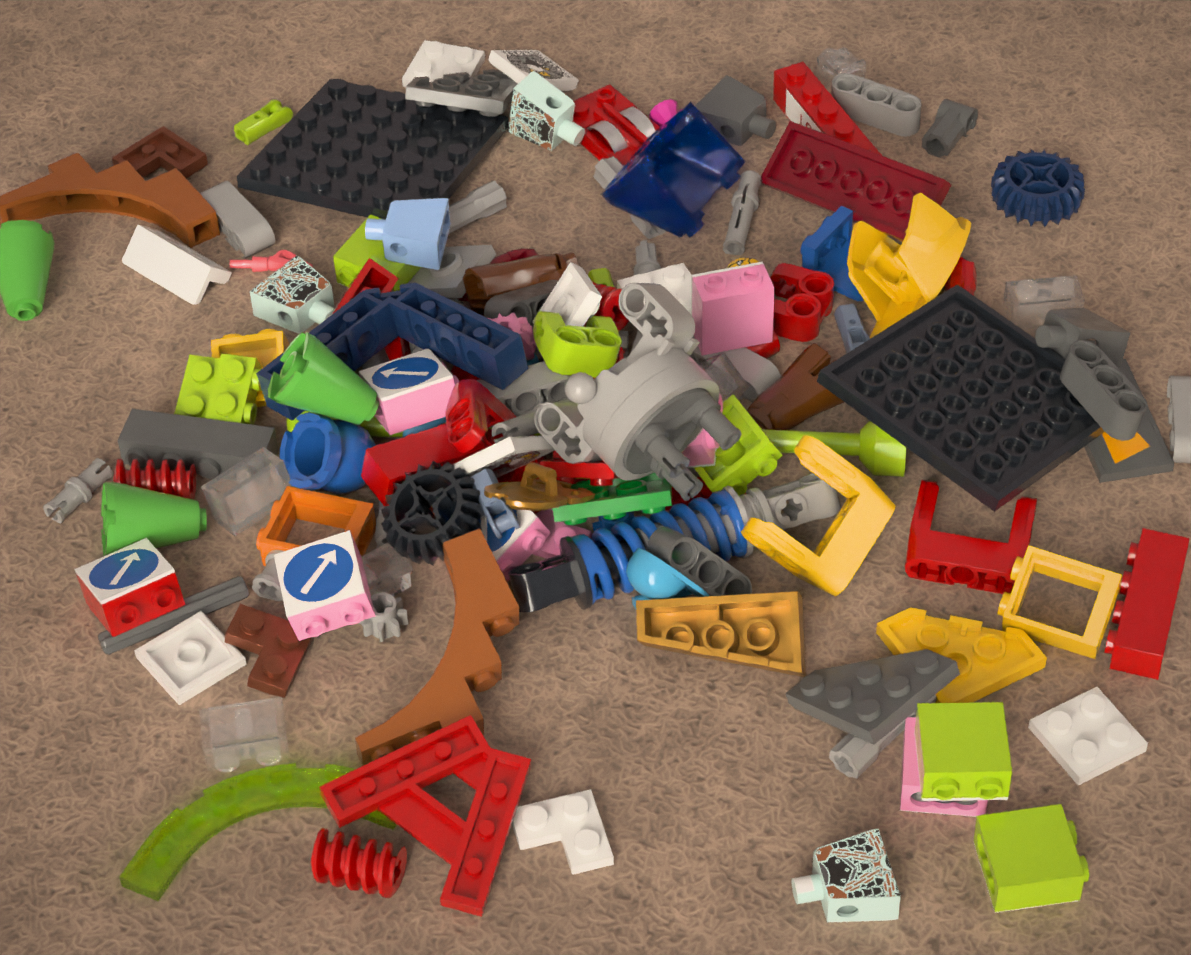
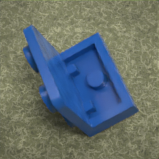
(829, 250)

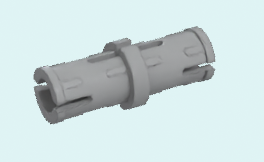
(78, 490)

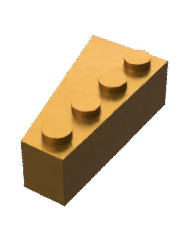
(747, 628)

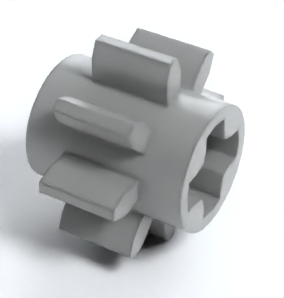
(388, 617)

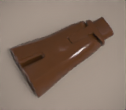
(494, 279)
(795, 394)

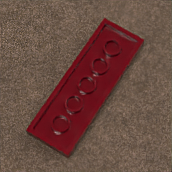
(841, 174)

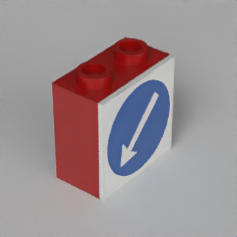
(130, 587)

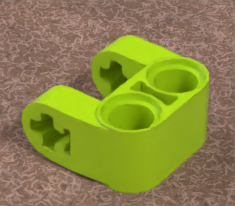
(576, 348)

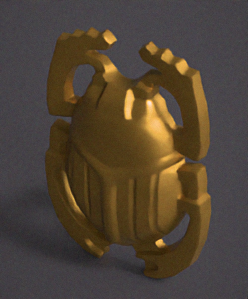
(538, 493)

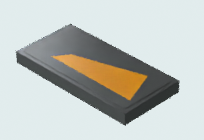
(1130, 458)

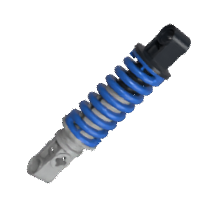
(710, 521)

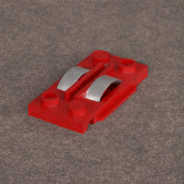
(611, 124)

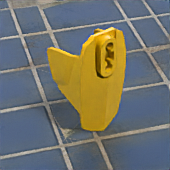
(908, 275)

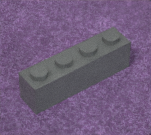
(198, 441)

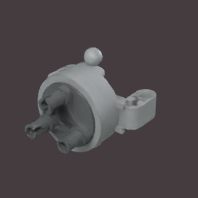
(646, 404)

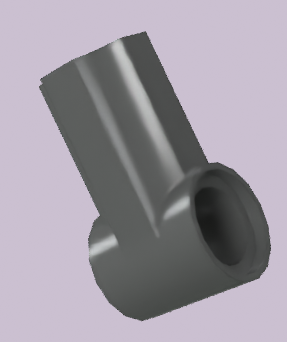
(950, 125)

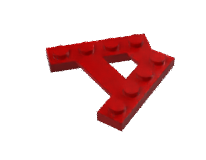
(395, 789)

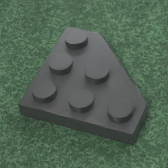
(485, 92)
(873, 694)

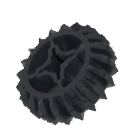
(409, 517)

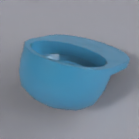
(656, 578)

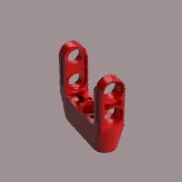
(470, 415)
(961, 558)

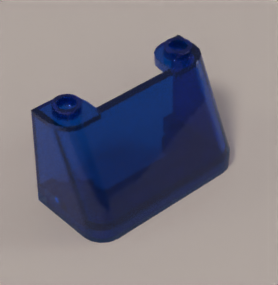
(676, 173)

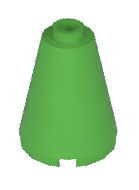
(24, 267)
(321, 383)
(141, 513)

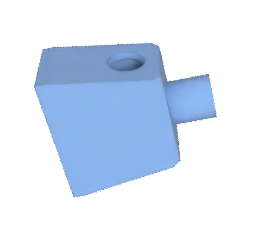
(413, 231)

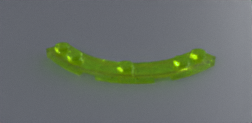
(221, 806)

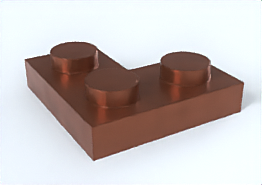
(163, 150)
(275, 644)

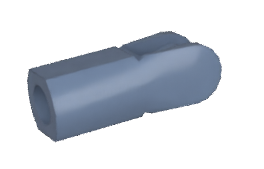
(850, 326)
(494, 506)

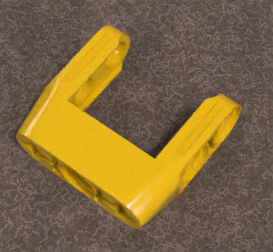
(848, 536)

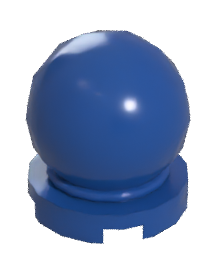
(325, 454)

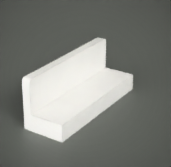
(172, 264)

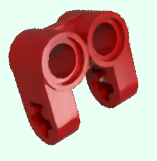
(808, 302)

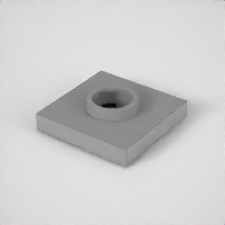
(455, 260)

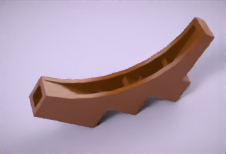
(119, 190)
(470, 660)

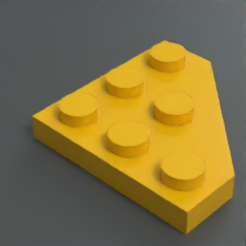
(984, 656)

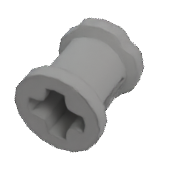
(269, 576)

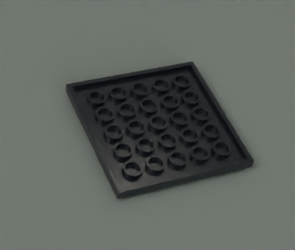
(369, 147)
(966, 396)

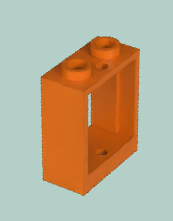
(320, 509)

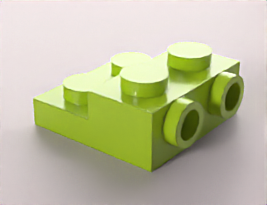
(220, 388)
(748, 458)

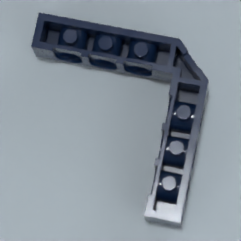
(422, 319)

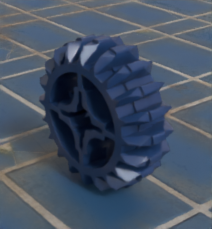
(1038, 187)

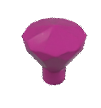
(663, 111)

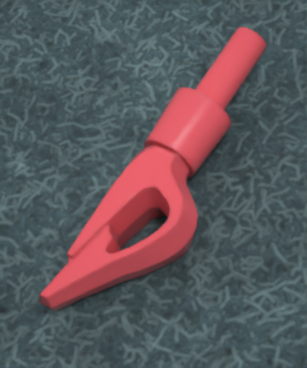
(270, 263)

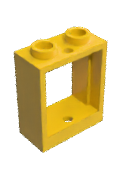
(1072, 571)

